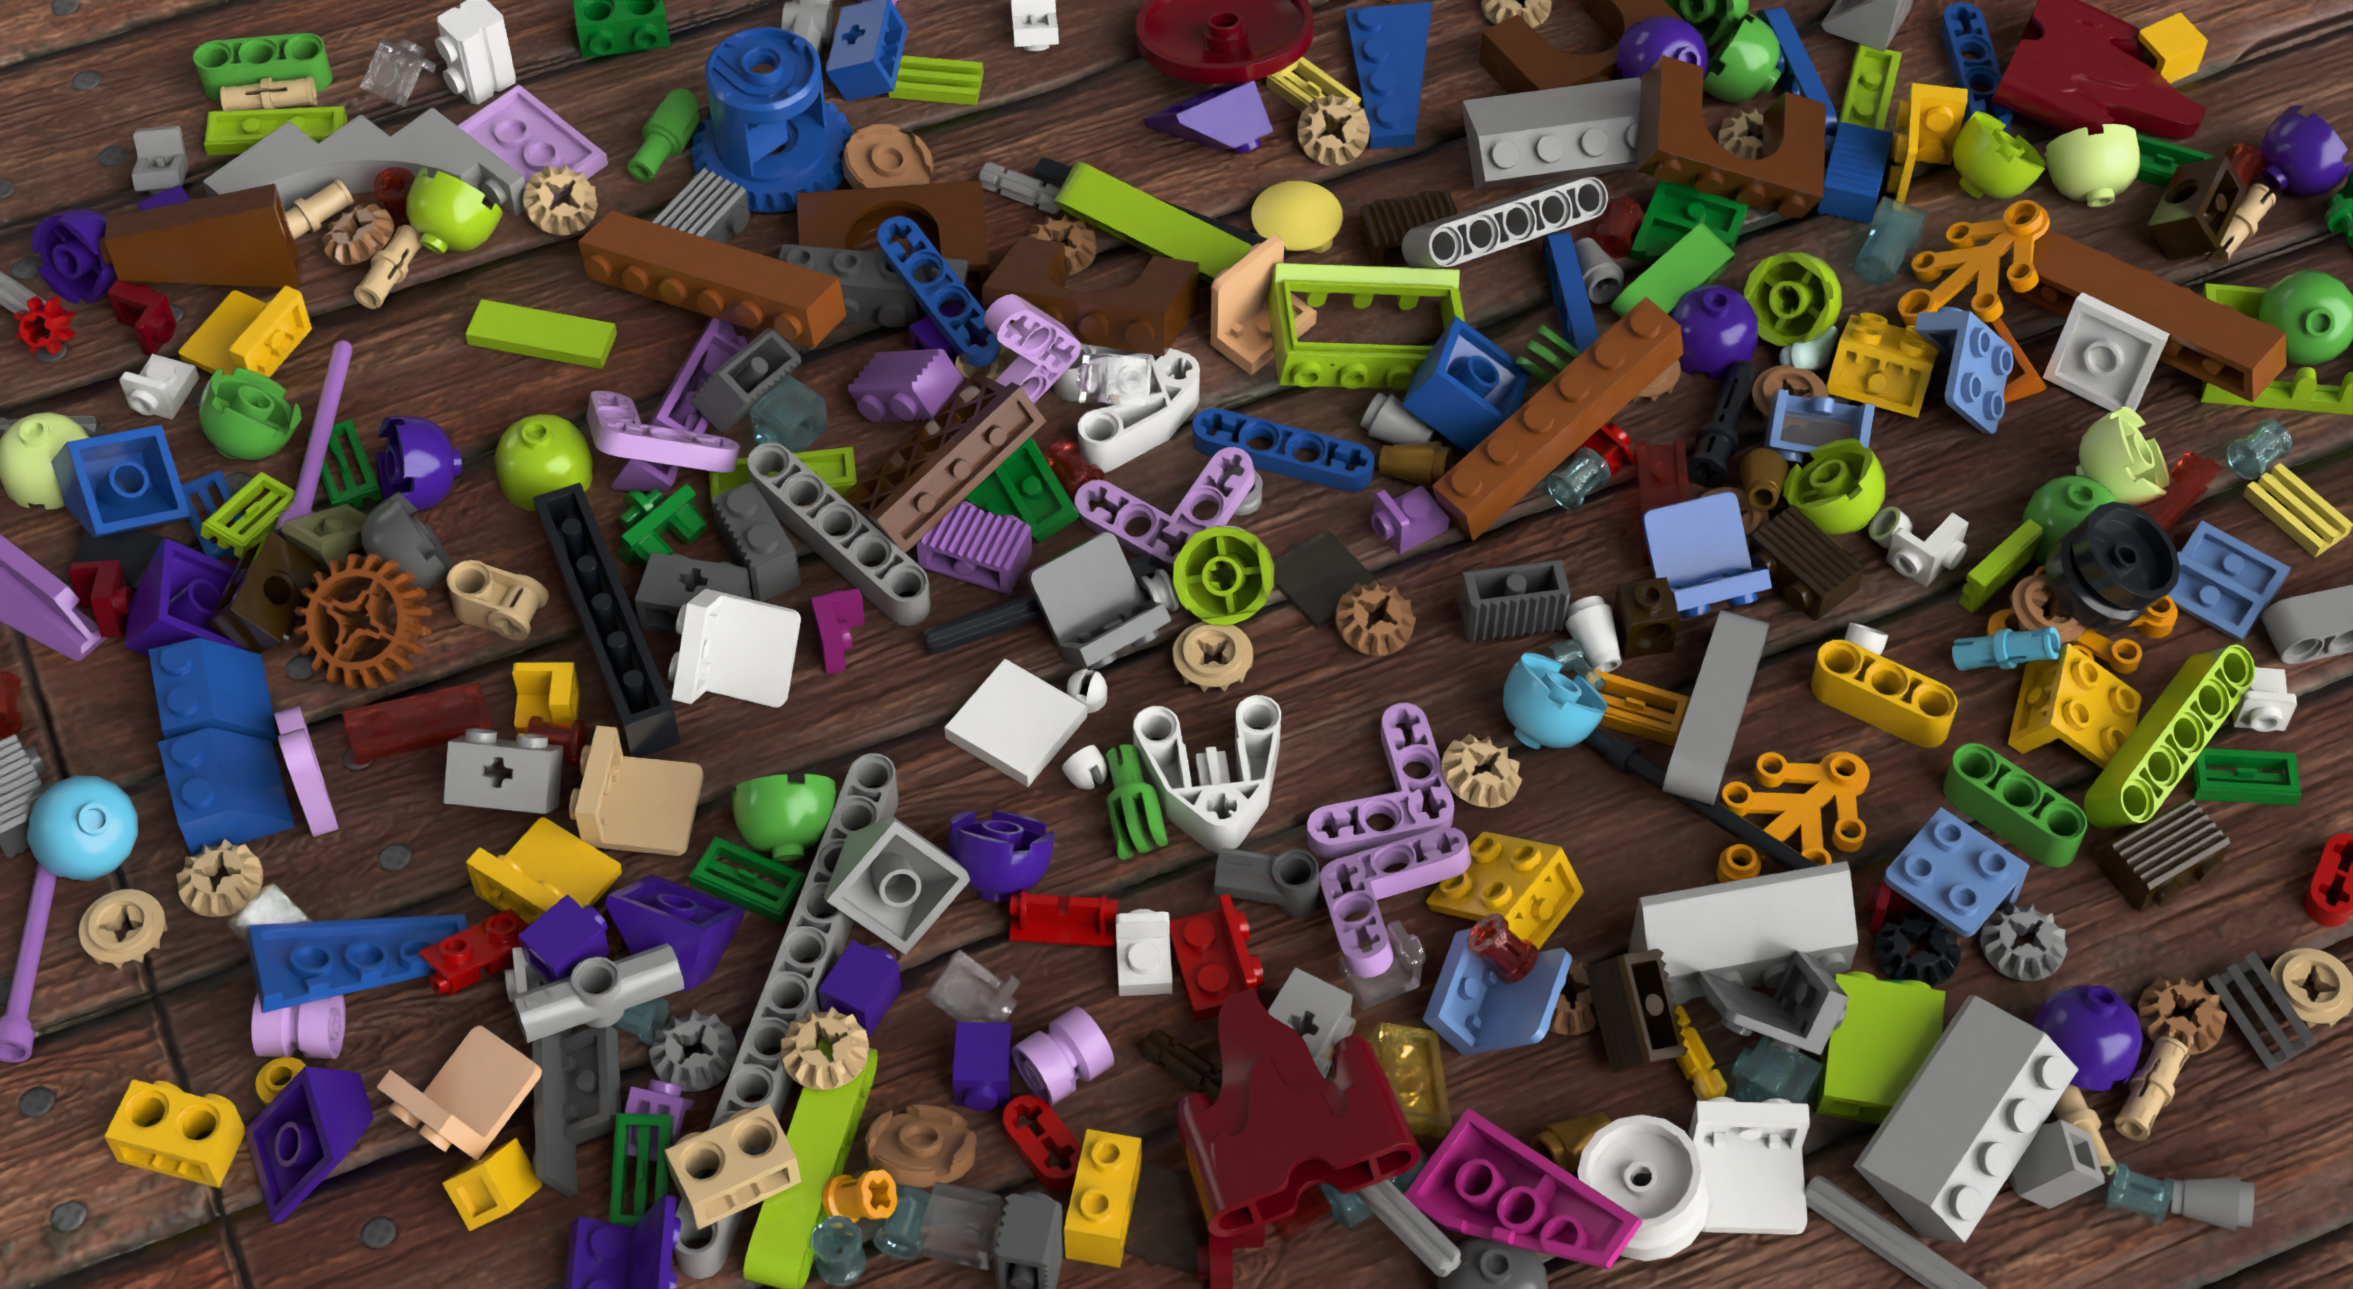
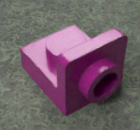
(832, 618)

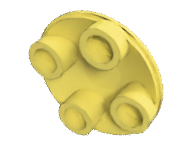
(1299, 214)

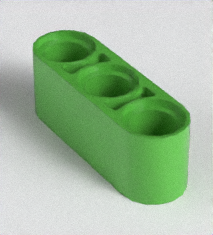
(250, 59)
(1688, 264)
(2027, 826)

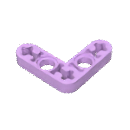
(1037, 359)
(619, 433)
(1181, 524)
(305, 771)
(1402, 806)
(1371, 883)

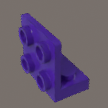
(622, 1256)

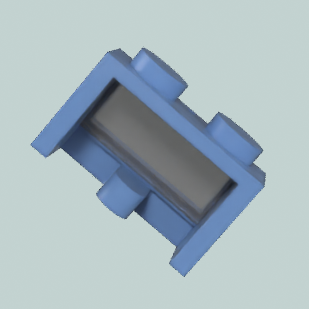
(1803, 424)

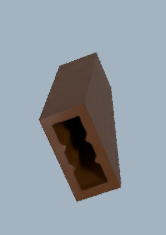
(207, 241)

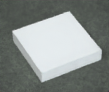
(2105, 354)
(1016, 722)

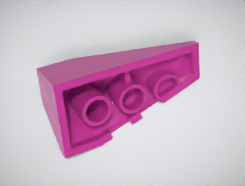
(1510, 1194)

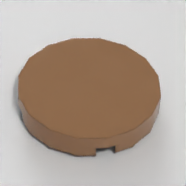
(886, 158)
(921, 1146)

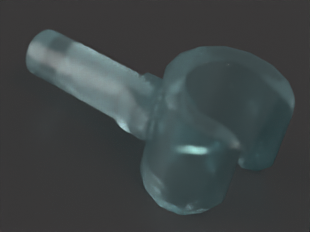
(1570, 655)

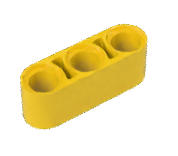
(1859, 690)

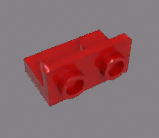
(1214, 957)

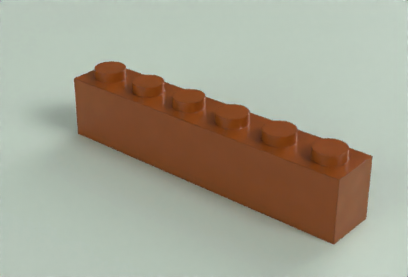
(713, 278)
(2204, 335)
(1559, 418)

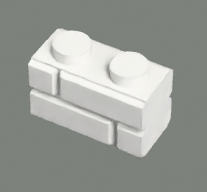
(475, 50)

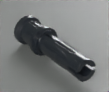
(1718, 437)

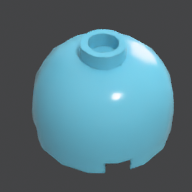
(1548, 705)
(82, 828)

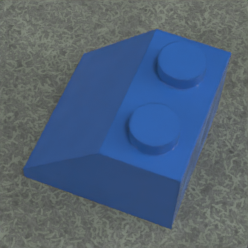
(1466, 386)
(120, 481)
(212, 687)
(224, 787)

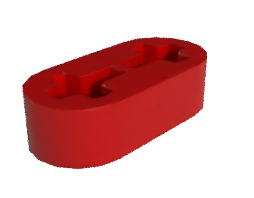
(2328, 875)
(1033, 1149)

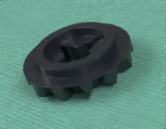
(1930, 967)

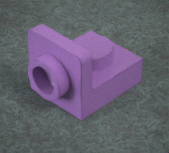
(1408, 518)
(658, 1099)

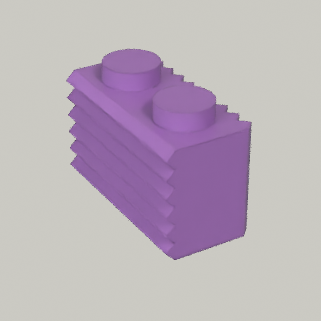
(905, 385)
(977, 547)

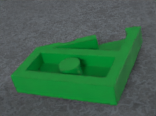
(1677, 211)
(1028, 490)

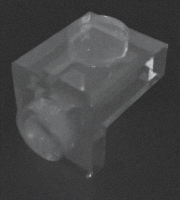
(395, 70)
(1114, 380)
(1398, 979)
(972, 992)

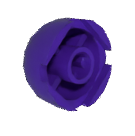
(1656, 37)
(2303, 155)
(73, 255)
(1715, 329)
(416, 460)
(1000, 853)
(2094, 1032)

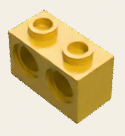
(171, 1143)
(1103, 1198)

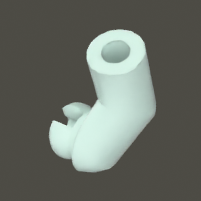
(1812, 354)

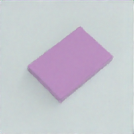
(532, 136)

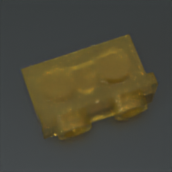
(1416, 1074)

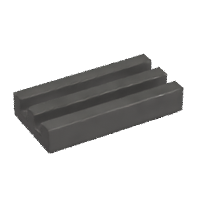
(2238, 974)

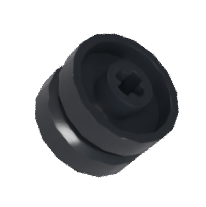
(2112, 567)

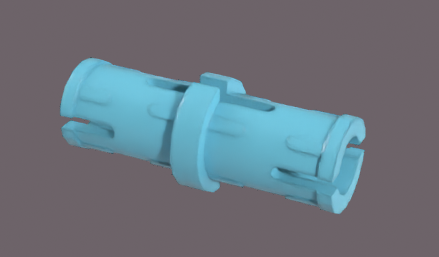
(2006, 648)

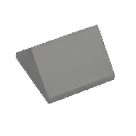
(1867, 21)
(894, 882)

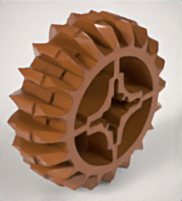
(374, 605)

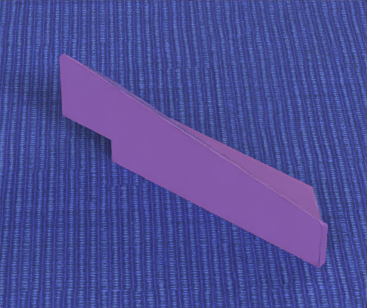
(676, 411)
(43, 606)

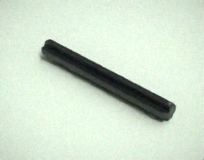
(1004, 616)

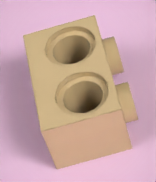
(739, 1177)

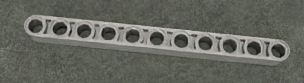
(788, 983)

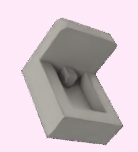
(160, 159)

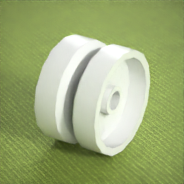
(1653, 1175)

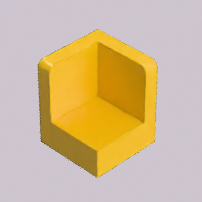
(2175, 46)
(547, 692)
(492, 1184)

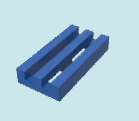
(200, 486)

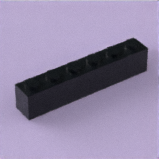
(607, 621)

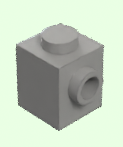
(2057, 1165)

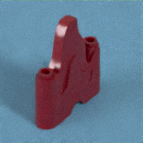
(2086, 71)
(1285, 1124)

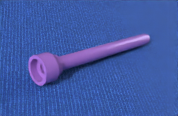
(319, 436)
(15, 1028)

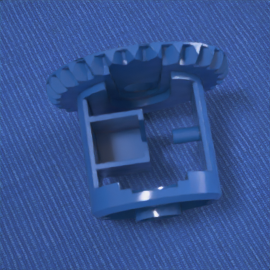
(763, 111)

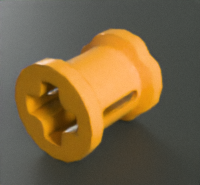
(868, 1196)

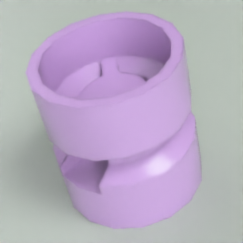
(311, 1027)
(1069, 1052)

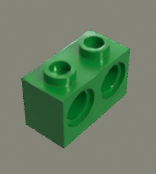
(620, 26)

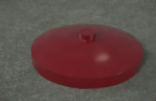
(1223, 37)

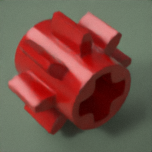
(56, 321)

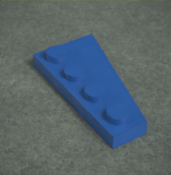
(1388, 66)
(340, 957)

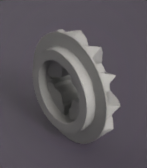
(2023, 962)
(700, 1070)

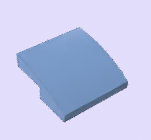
(2225, 581)

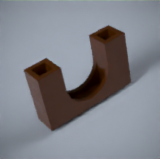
(1527, 63)
(1681, 150)
(945, 212)
(1132, 318)

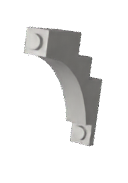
(360, 153)

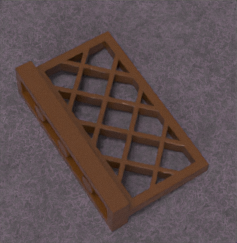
(964, 458)

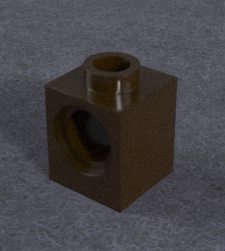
(1645, 617)

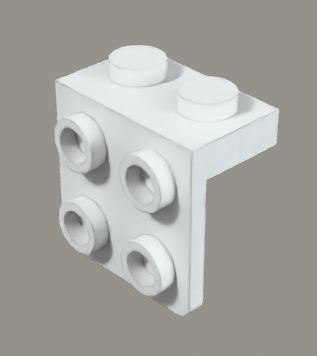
(734, 649)
(1752, 1164)

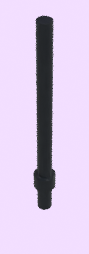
(1628, 758)

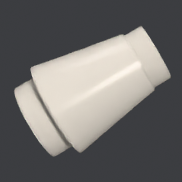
(1594, 627)

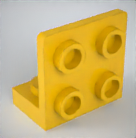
(1927, 132)
(249, 333)
(1882, 365)
(2075, 703)
(542, 871)
(1512, 877)

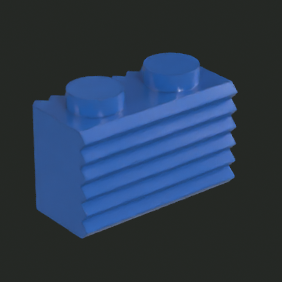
(1854, 171)

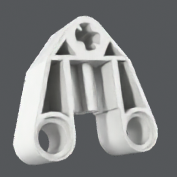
(1124, 432)
(1217, 811)

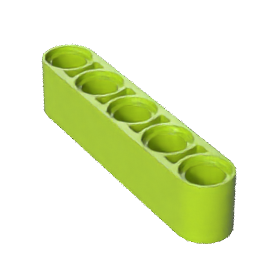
(1147, 221)
(2169, 738)
(821, 1139)

